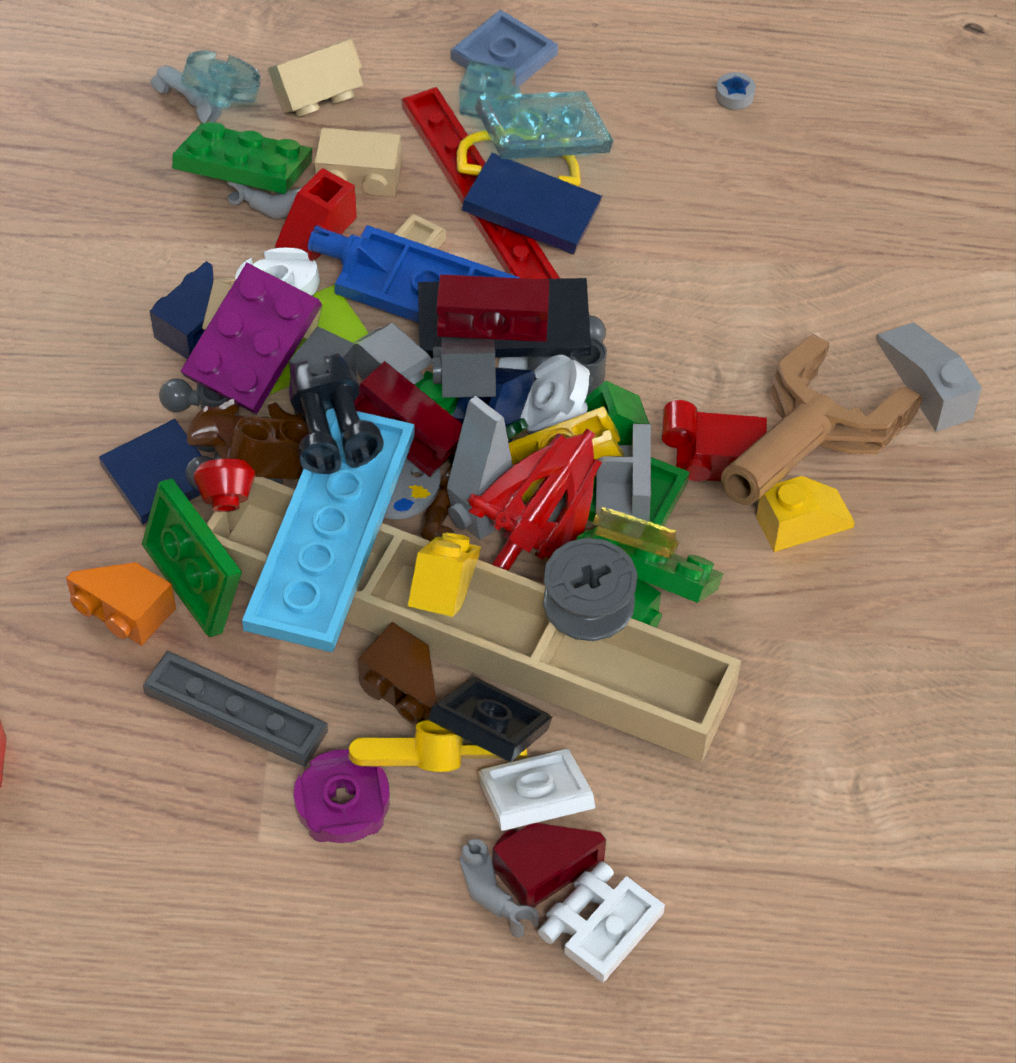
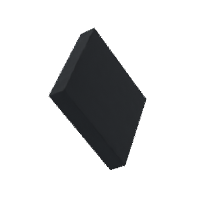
(490, 718)

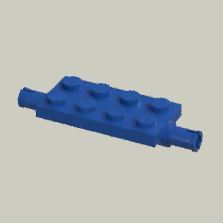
(386, 268)

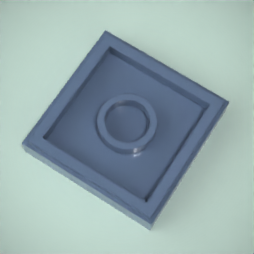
(507, 44)

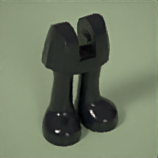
(323, 392)

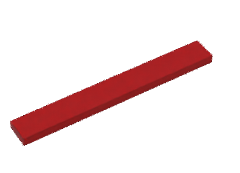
(441, 135)

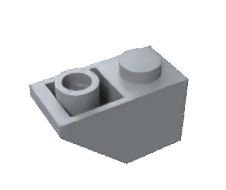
(394, 347)

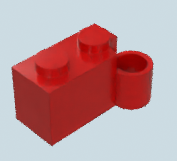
(708, 440)

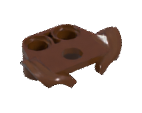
(263, 442)

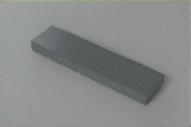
(236, 708)

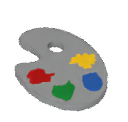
(412, 493)

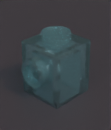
(485, 80)

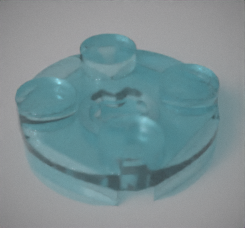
(220, 79)

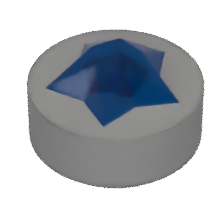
(735, 90)

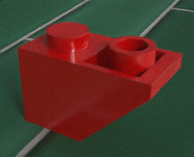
(322, 202)

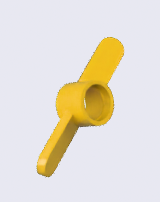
(430, 750)

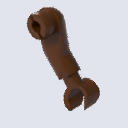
(437, 512)

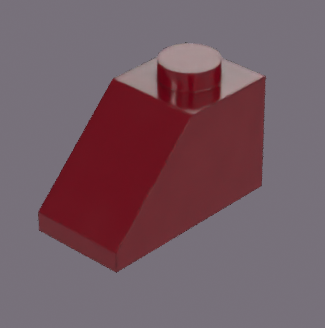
(545, 859)

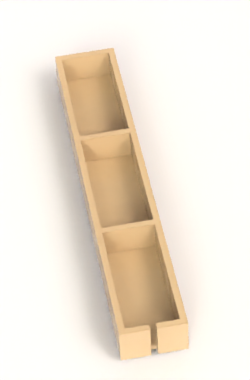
(632, 681)

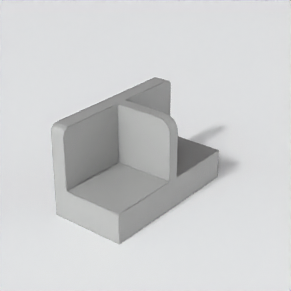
(626, 480)

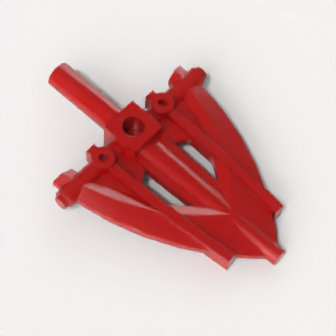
(567, 468)

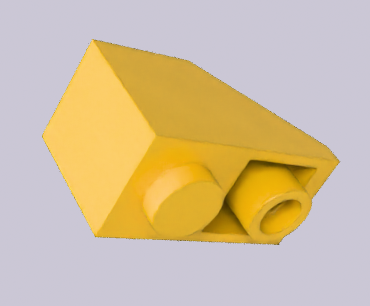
(443, 574)

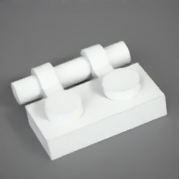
(611, 930)

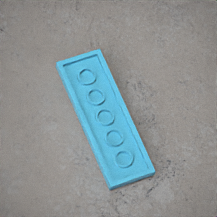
(326, 543)

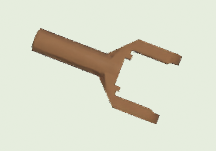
(812, 421)

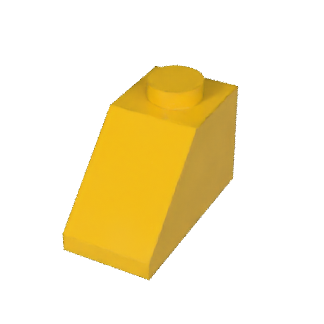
(801, 512)

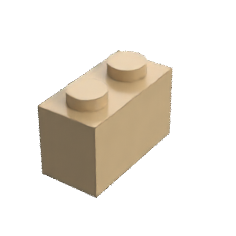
(362, 158)

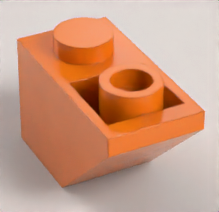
(124, 597)

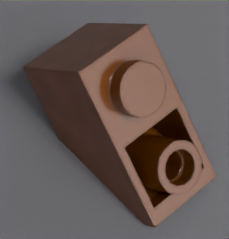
(399, 672)

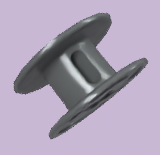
(589, 589)

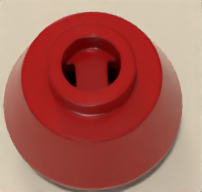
(224, 483)

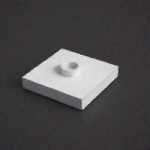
(536, 789)

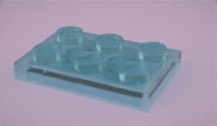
(543, 124)

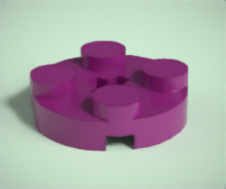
(335, 821)

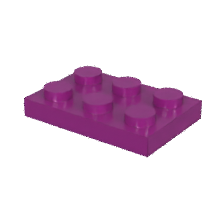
(251, 338)

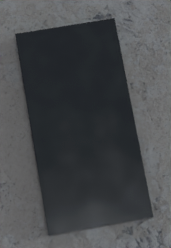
(566, 331)

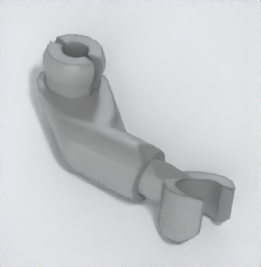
(171, 77)
(273, 206)
(484, 890)

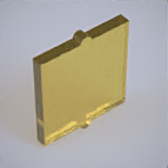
(636, 532)

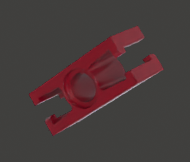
(493, 308)
(395, 397)

